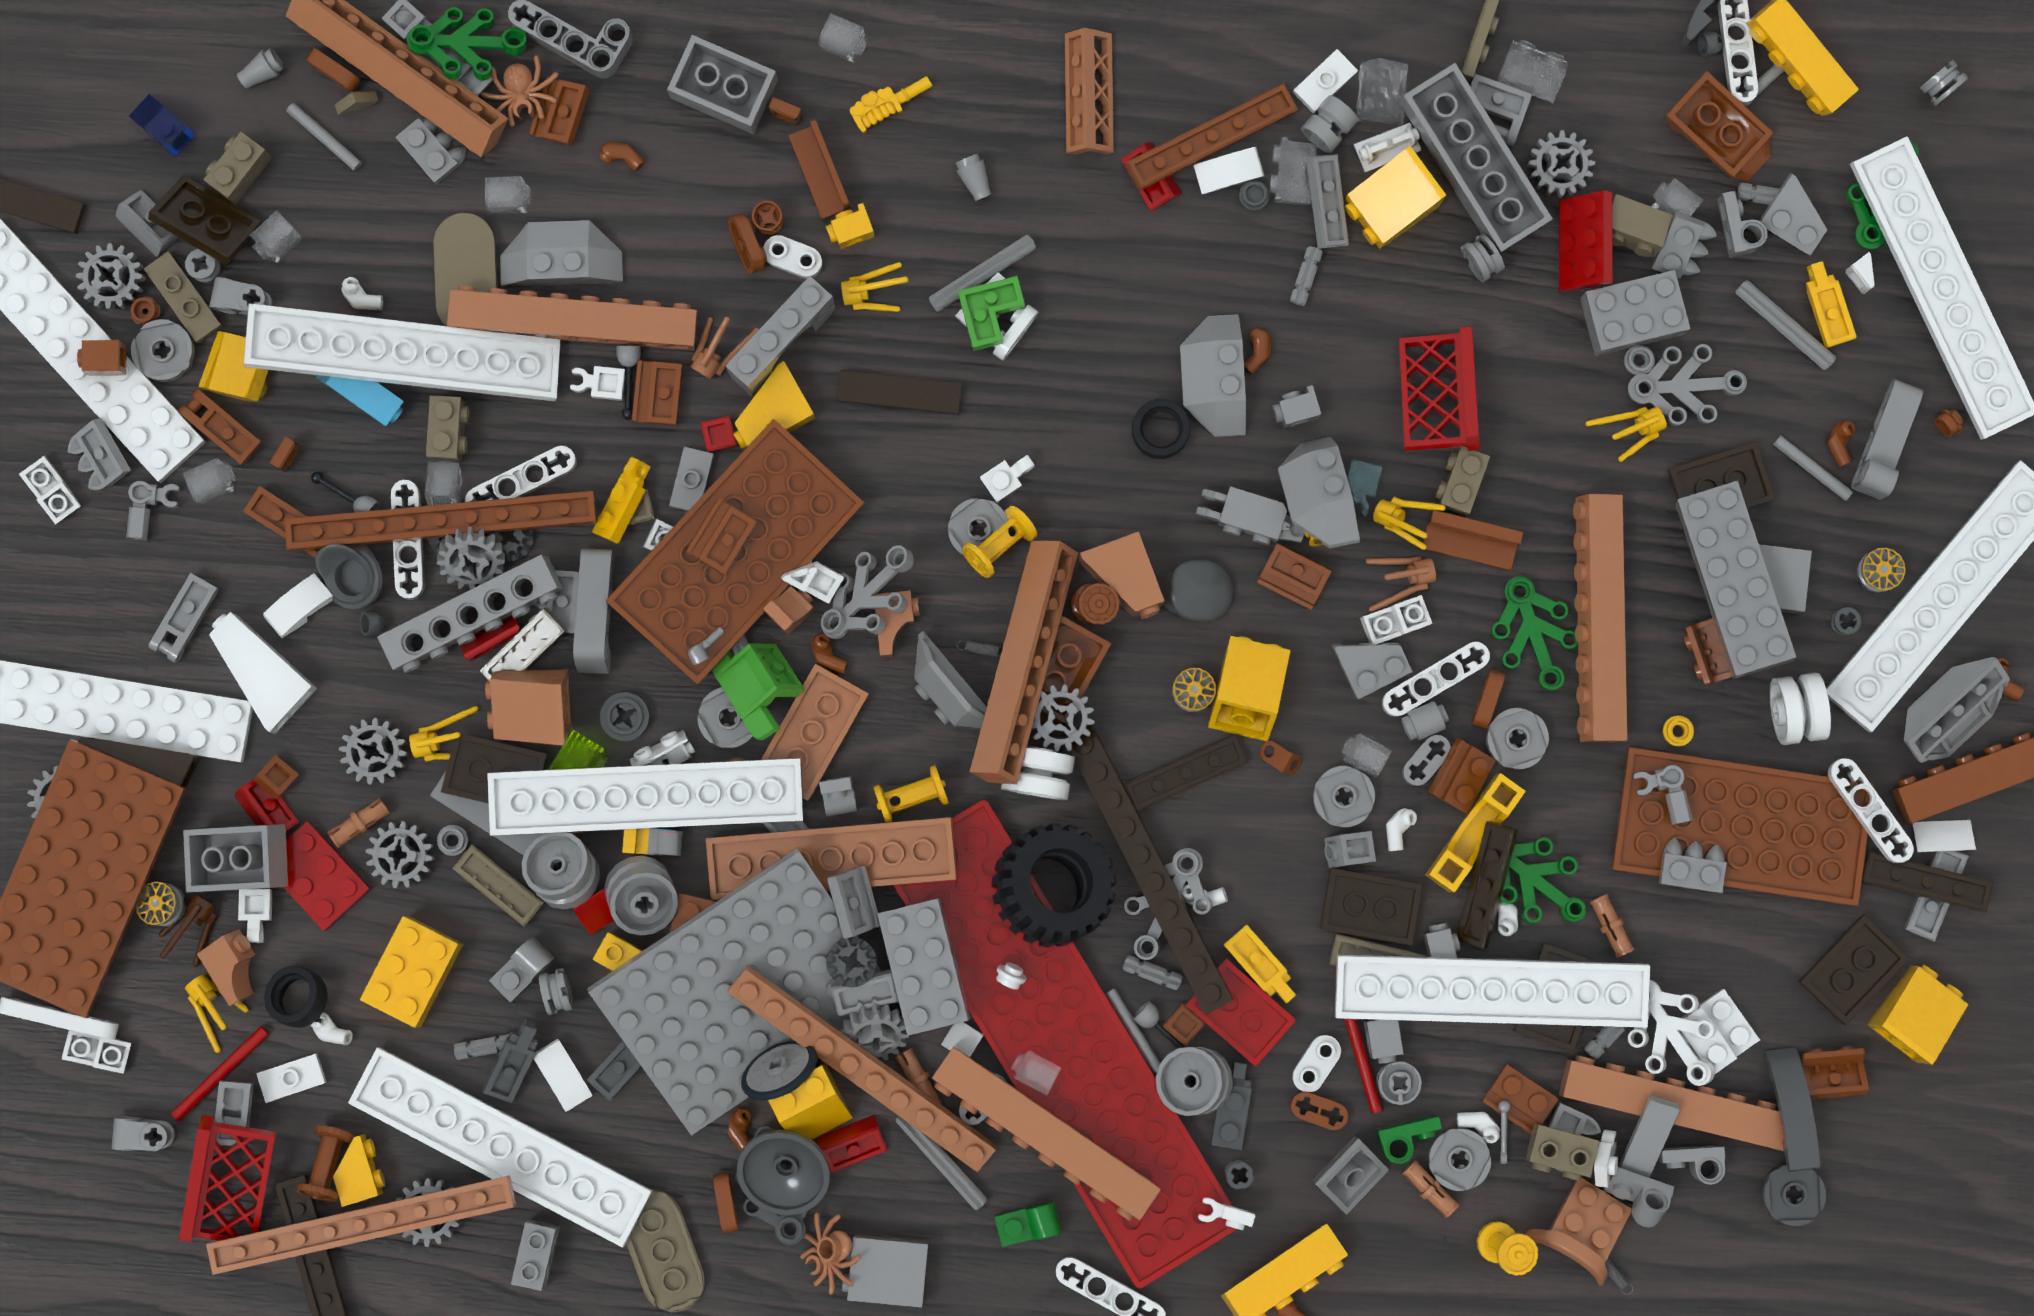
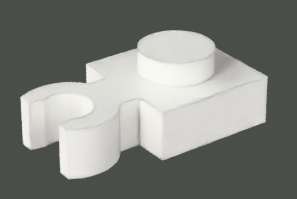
(605, 382)
(1605, 1162)

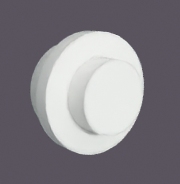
(1010, 975)

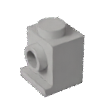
(1297, 408)
(1441, 942)

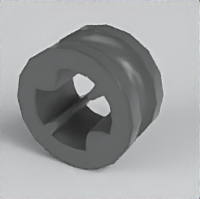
(1835, 623)

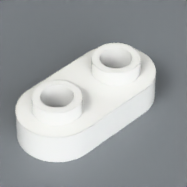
(791, 257)
(1021, 322)
(1316, 1063)

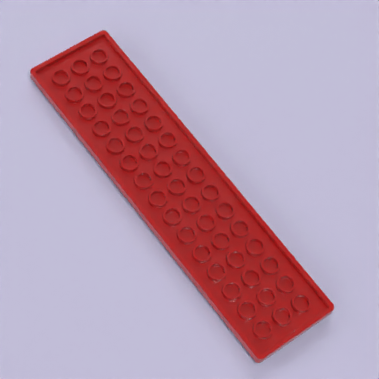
(1102, 1077)

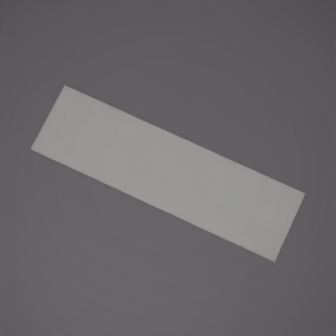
(478, 814)

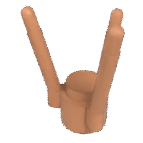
(705, 360)
(1419, 572)

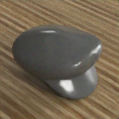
(350, 574)
(1198, 590)

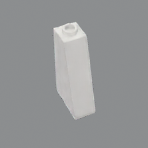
(262, 673)

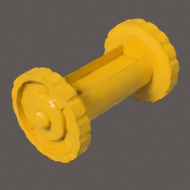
(997, 543)
(911, 794)
(1512, 1251)

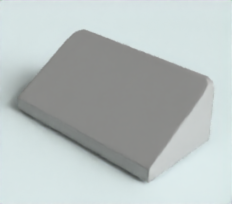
(134, 216)

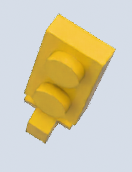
(1829, 307)
(622, 501)
(1260, 963)

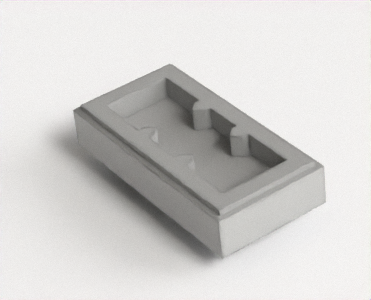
(691, 478)
(878, 991)

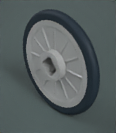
(778, 1070)

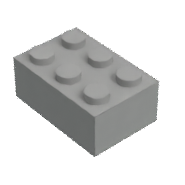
(722, 84)
(1635, 313)
(235, 858)

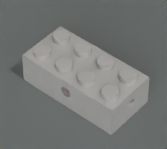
(924, 966)

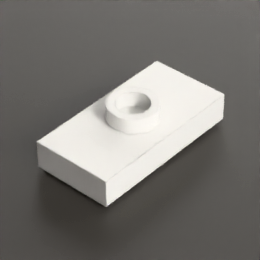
(1325, 80)
(291, 1078)

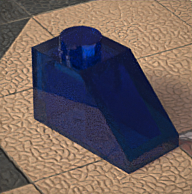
(162, 125)

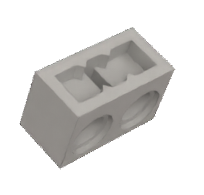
(233, 1107)
(535, 1255)

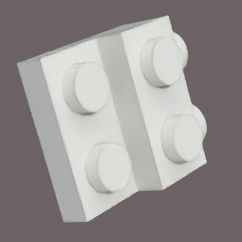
(1732, 1033)

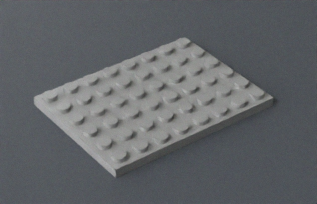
(675, 999)

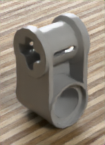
(234, 297)
(137, 1134)

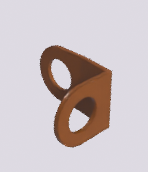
(1281, 758)

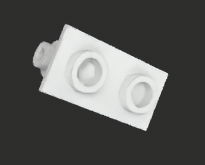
(1385, 146)
(670, 748)

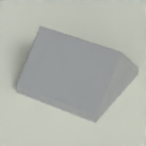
(1350, 1175)

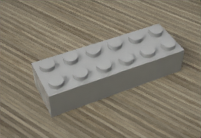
(1474, 158)
(1735, 580)

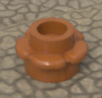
(144, 303)
(1949, 422)

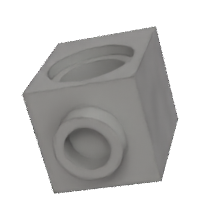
(1383, 1040)

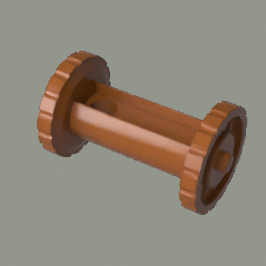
(1094, 603)
(325, 1163)

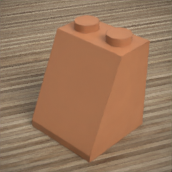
(1128, 571)
(530, 706)

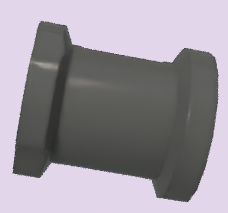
(1248, 1172)

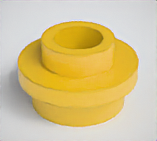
(1685, 724)

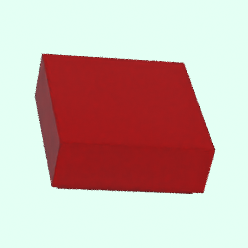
(718, 434)

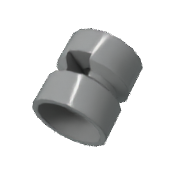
(1331, 122)

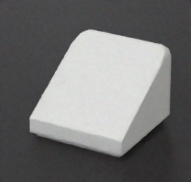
(1862, 273)
(963, 1038)

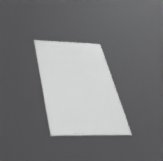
(1944, 836)

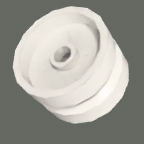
(1800, 708)
(1037, 774)

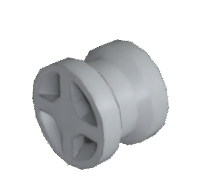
(207, 270)

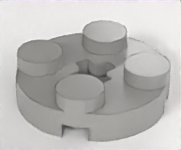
(178, 359)
(969, 512)
(711, 727)
(1532, 747)
(1359, 804)
(1475, 1152)

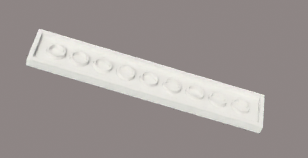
(1944, 288)
(56, 328)
(401, 352)
(1938, 602)
(124, 711)
(645, 796)
(1492, 990)
(500, 1146)

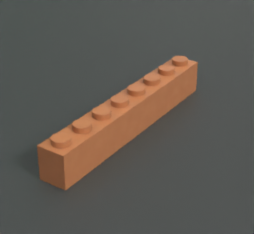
(401, 71)
(574, 319)
(1600, 618)
(1023, 662)
(1698, 1108)
(1045, 1133)

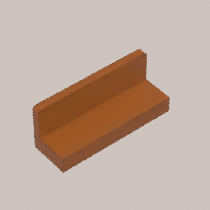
(819, 171)
(1472, 540)

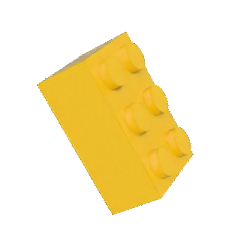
(411, 971)

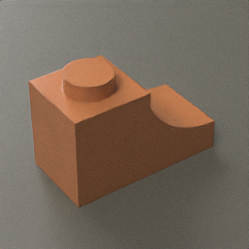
(790, 609)
(895, 622)
(228, 966)

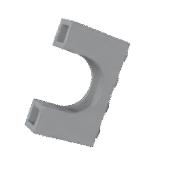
(803, 309)

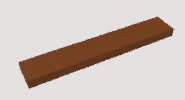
(1211, 137)

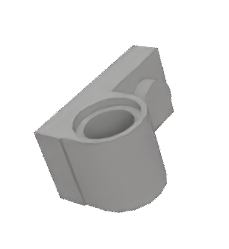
(1733, 228)
(838, 796)
(522, 969)
(1696, 1157)
(1643, 1193)

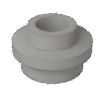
(1645, 353)
(442, 840)

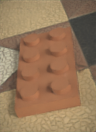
(817, 725)

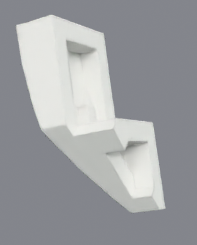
(815, 579)

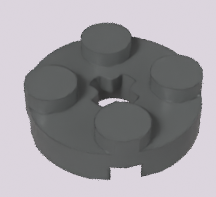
(1780, 1207)

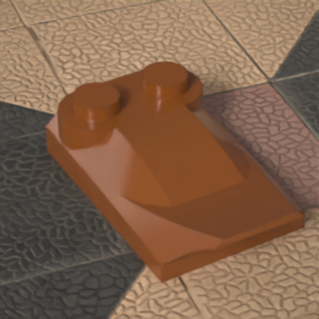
(1721, 128)
(1072, 663)

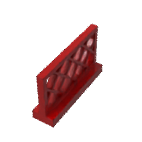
(1464, 382)
(202, 1171)

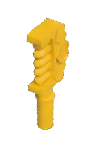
(883, 103)

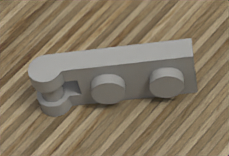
(183, 617)

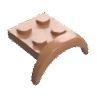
(1585, 1227)

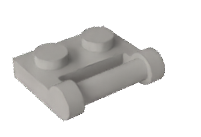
(1502, 102)

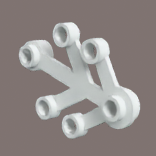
(1668, 1028)

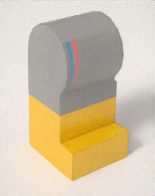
(652, 842)

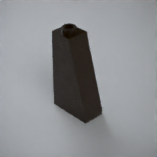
(167, 764)

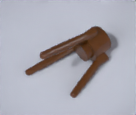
(196, 911)

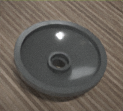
(779, 1185)

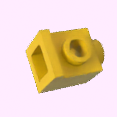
(850, 227)

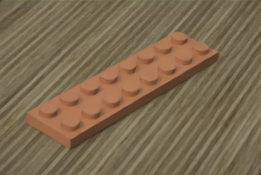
(889, 851)

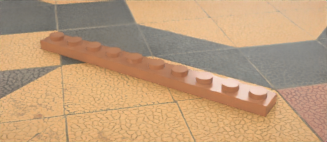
(862, 1068)
(361, 1225)

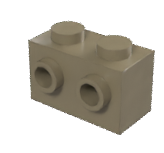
(237, 167)
(1638, 226)
(446, 429)
(1462, 481)
(1561, 1150)

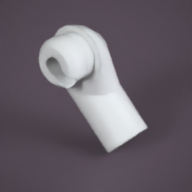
(358, 298)
(1397, 826)
(1217, 897)
(1507, 919)
(328, 1032)
(1482, 1123)

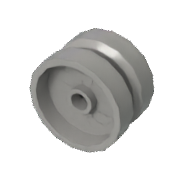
(560, 870)
(641, 895)
(1212, 1081)

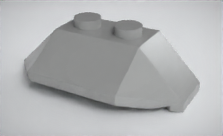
(561, 256)
(1215, 376)
(1319, 493)
(946, 688)
(1954, 708)

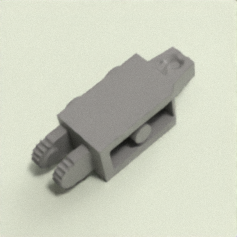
(1251, 515)

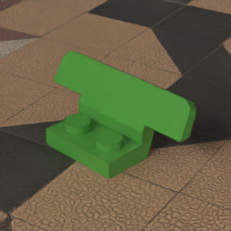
(753, 682)

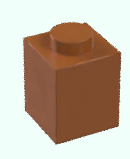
(102, 357)

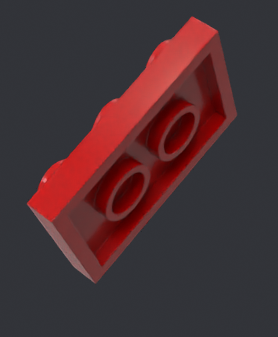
(1585, 241)
(321, 877)
(1250, 1021)

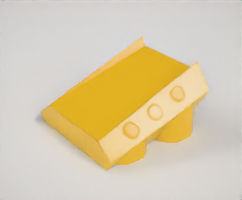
(226, 374)

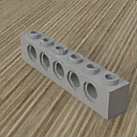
(398, 641)

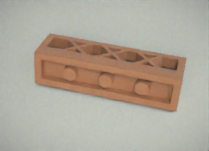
(1083, 90)

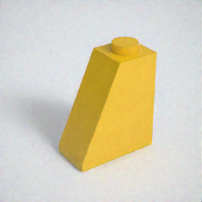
(777, 400)

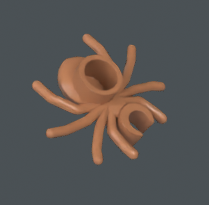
(521, 90)
(829, 1253)

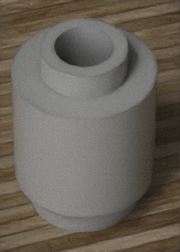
(1425, 721)

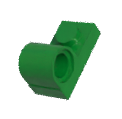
(1423, 1128)
(1028, 1224)

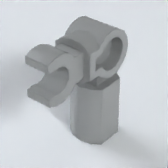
(143, 495)
(1671, 779)

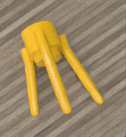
(857, 289)
(1648, 423)
(1392, 517)
(426, 743)
(202, 994)

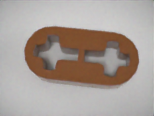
(332, 70)
(1488, 698)
(1321, 1103)
(725, 1202)

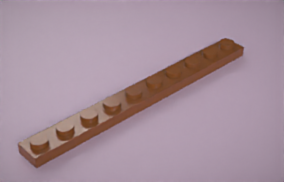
(440, 520)

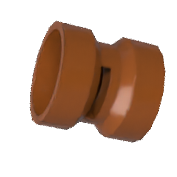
(766, 213)

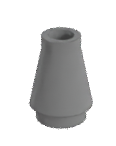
(261, 68)
(974, 176)

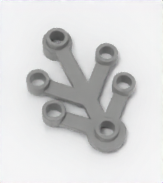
(1681, 386)
(864, 593)
(1181, 876)

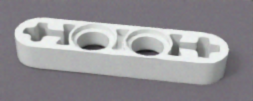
(1738, 47)
(518, 475)
(398, 546)
(1435, 679)
(1868, 812)
(58, 1018)
(1112, 1289)

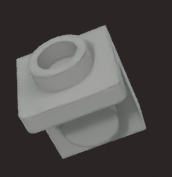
(1349, 849)

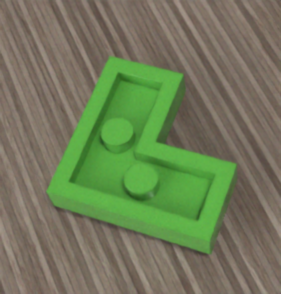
(981, 306)

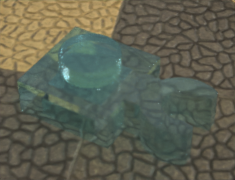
(1363, 482)

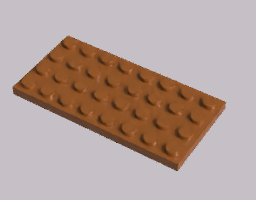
(797, 512)
(1774, 826)
(82, 875)

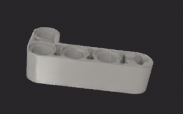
(568, 34)
(1876, 469)
(592, 618)

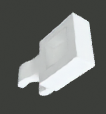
(1003, 480)
(255, 907)
(1234, 1216)

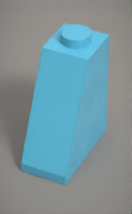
(367, 396)

